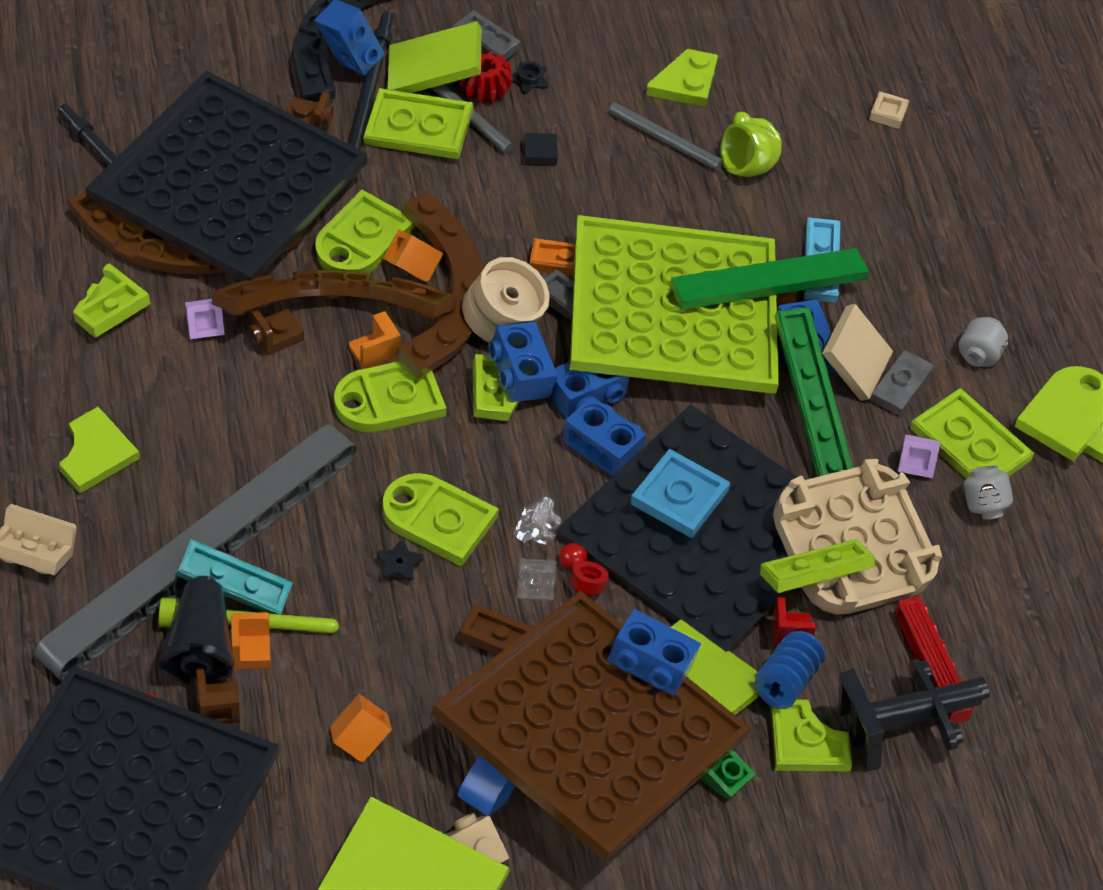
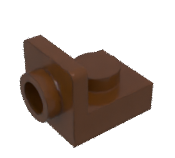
(314, 113)
(275, 331)

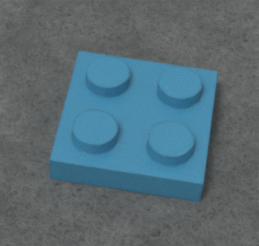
(680, 493)

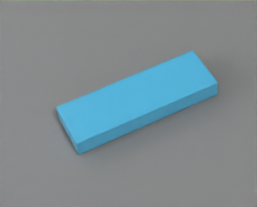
(822, 237)

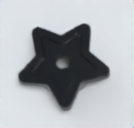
(530, 76)
(402, 570)

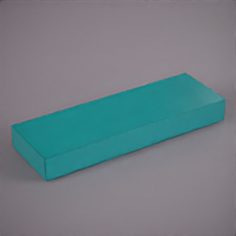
(238, 578)

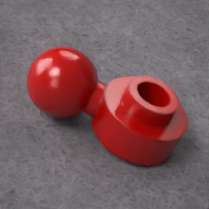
(585, 575)

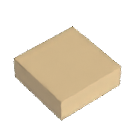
(889, 110)

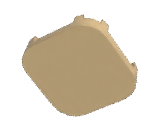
(866, 506)

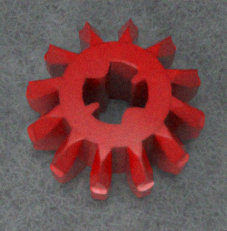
(493, 80)

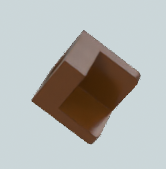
(218, 699)

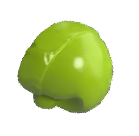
(750, 146)

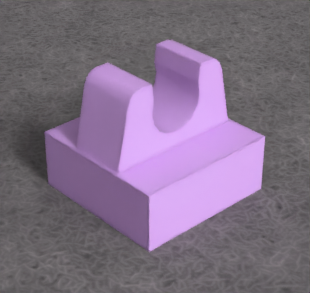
(204, 319)
(918, 456)

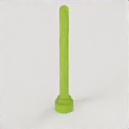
(276, 621)

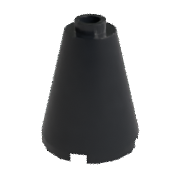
(198, 635)

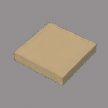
(857, 352)

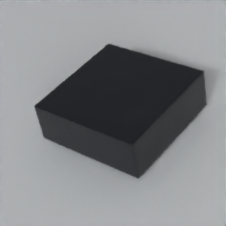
(540, 149)

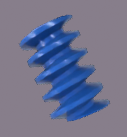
(789, 669)

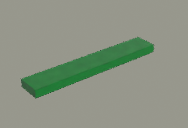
(768, 278)
(813, 391)

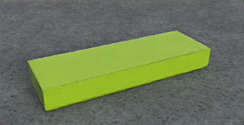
(817, 565)

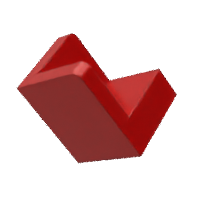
(785, 623)

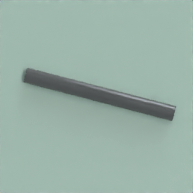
(478, 121)
(665, 136)

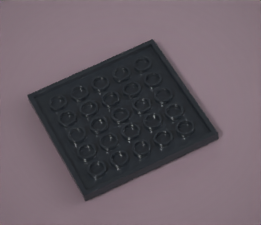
(227, 176)
(700, 579)
(125, 791)

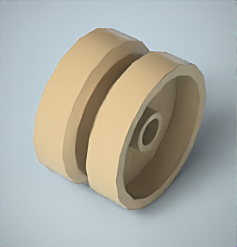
(503, 295)

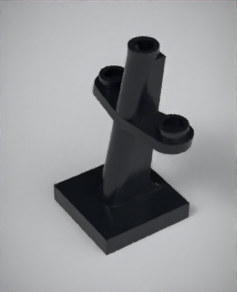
(874, 718)

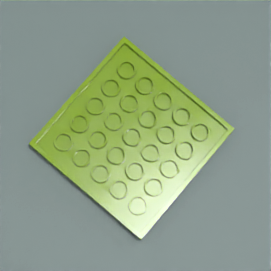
(633, 324)

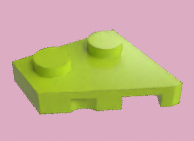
(686, 78)
(110, 302)

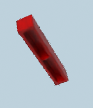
(927, 646)

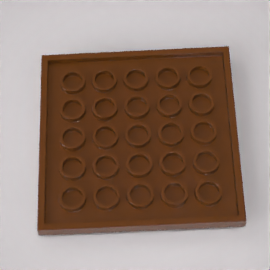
(584, 733)

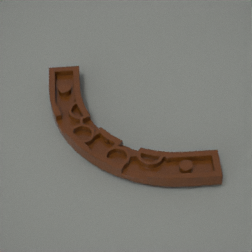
(135, 245)
(465, 265)
(333, 284)

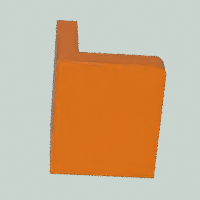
(413, 255)
(377, 346)
(250, 640)
(360, 728)

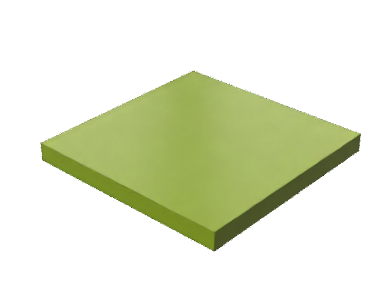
(404, 854)

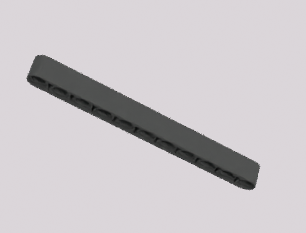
(224, 528)

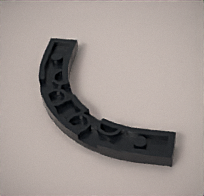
(311, 51)

